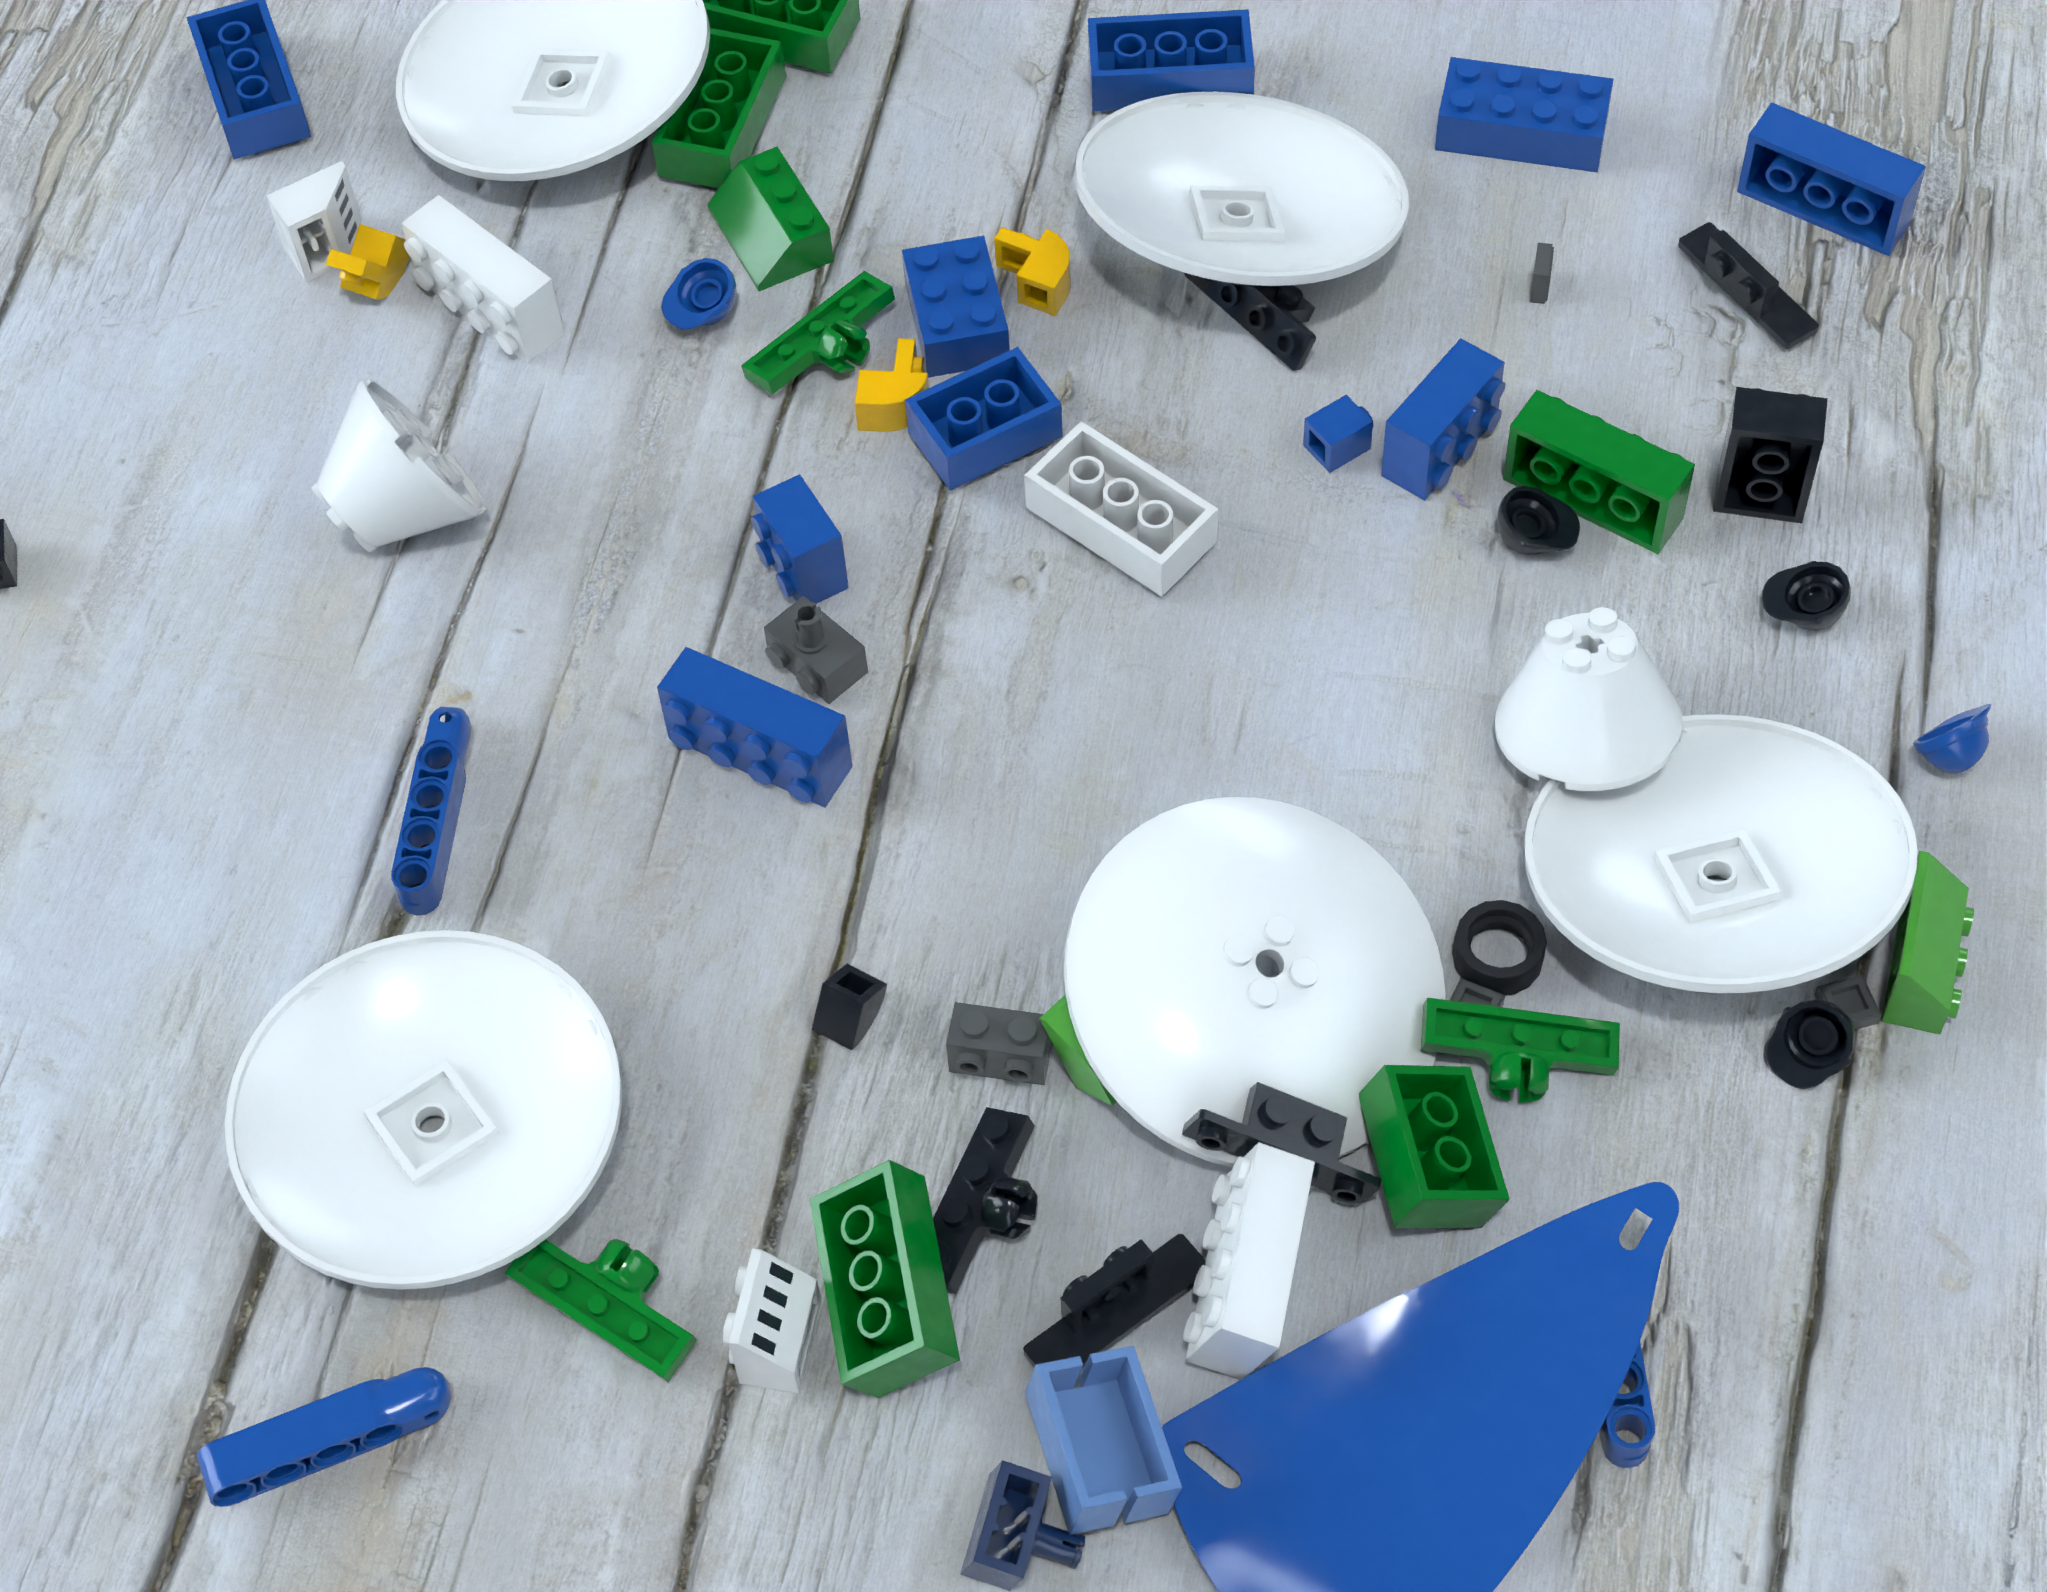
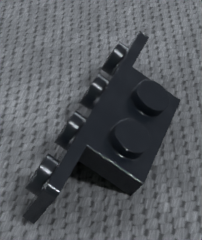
(1748, 284)
(1267, 313)
(1290, 1126)
(1117, 1299)

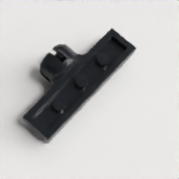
(983, 1194)

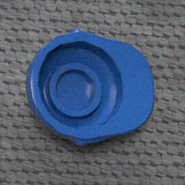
(700, 294)
(1957, 741)

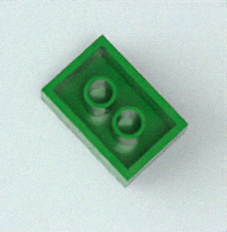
(1433, 1147)

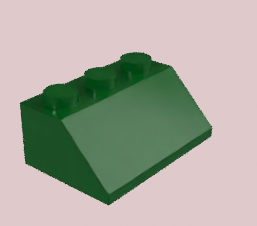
(771, 220)

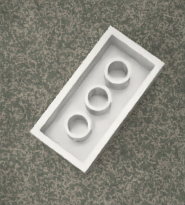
(482, 279)
(1121, 508)
(1248, 1261)

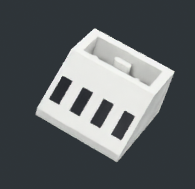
(316, 217)
(772, 1323)

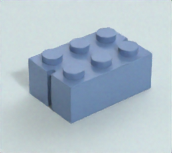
(1102, 1440)

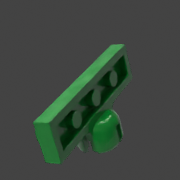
(823, 336)
(1520, 1043)
(607, 1300)

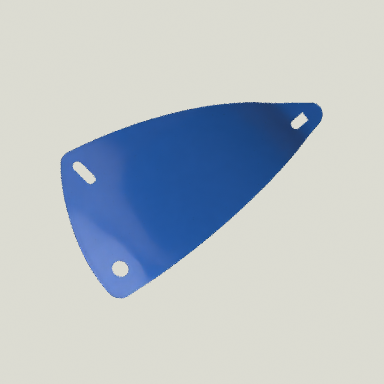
(1430, 1426)

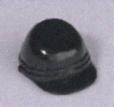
(1536, 521)
(1808, 595)
(1810, 1043)

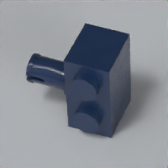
(1012, 1529)

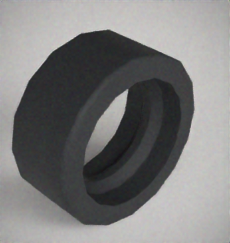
(1505, 916)

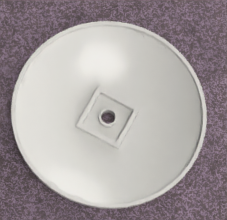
(489, 75)
(1241, 188)
(1794, 823)
(1171, 980)
(407, 1032)

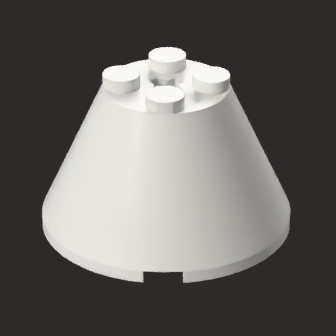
(388, 476)
(1589, 707)

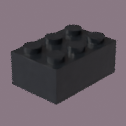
(1770, 454)

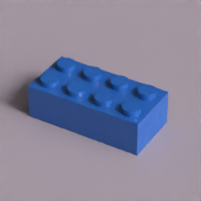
(1168, 55)
(249, 77)
(1523, 114)
(1830, 178)
(755, 727)

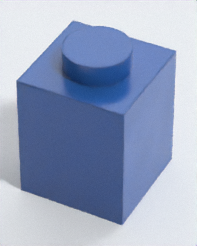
(1338, 433)

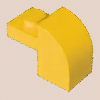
(373, 264)
(1040, 267)
(883, 393)

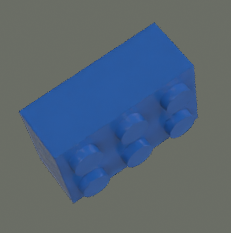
(955, 305)
(984, 418)
(1443, 419)

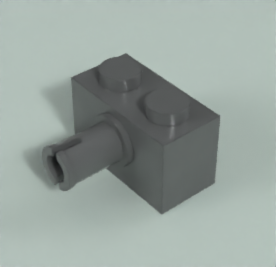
(815, 650)

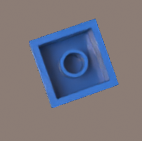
(799, 541)

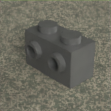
(998, 1044)

